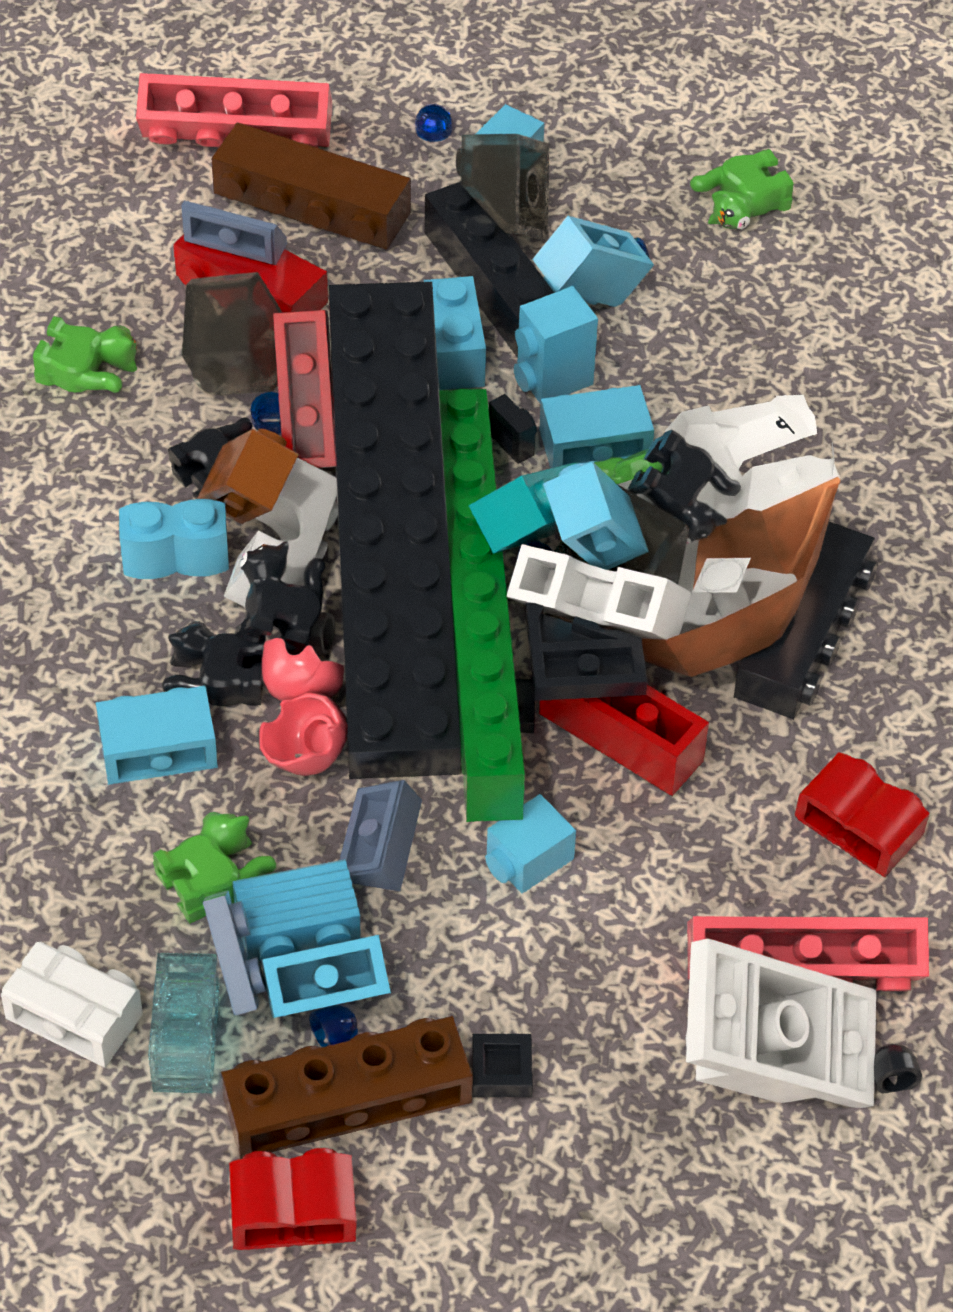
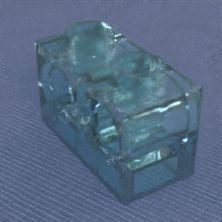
(184, 1023)

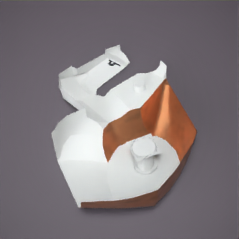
(759, 563)

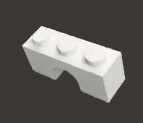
(300, 518)
(613, 600)

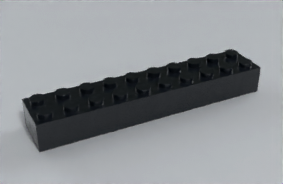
(393, 533)

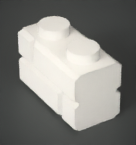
(72, 1002)

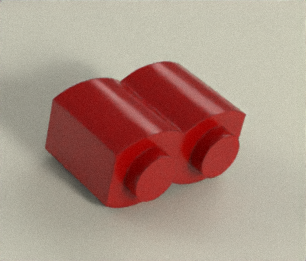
(862, 813)
(292, 1199)

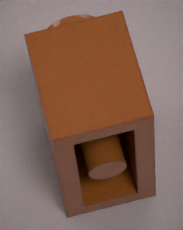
(249, 474)

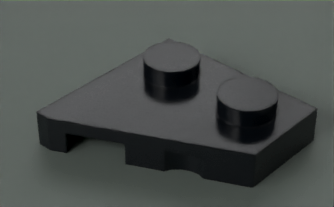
(582, 659)

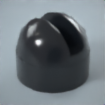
(899, 1062)

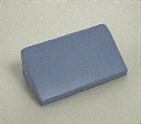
(232, 233)
(381, 834)

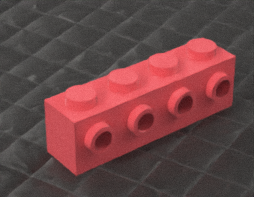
(211, 106)
(842, 947)

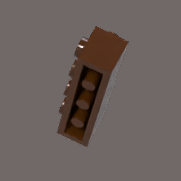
(311, 185)
(347, 1086)

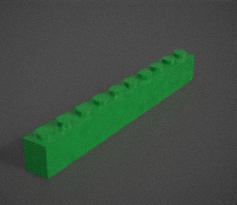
(481, 621)

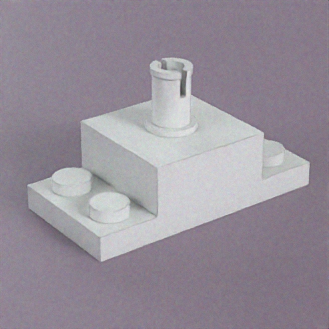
(778, 1028)

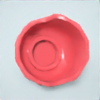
(295, 675)
(308, 727)

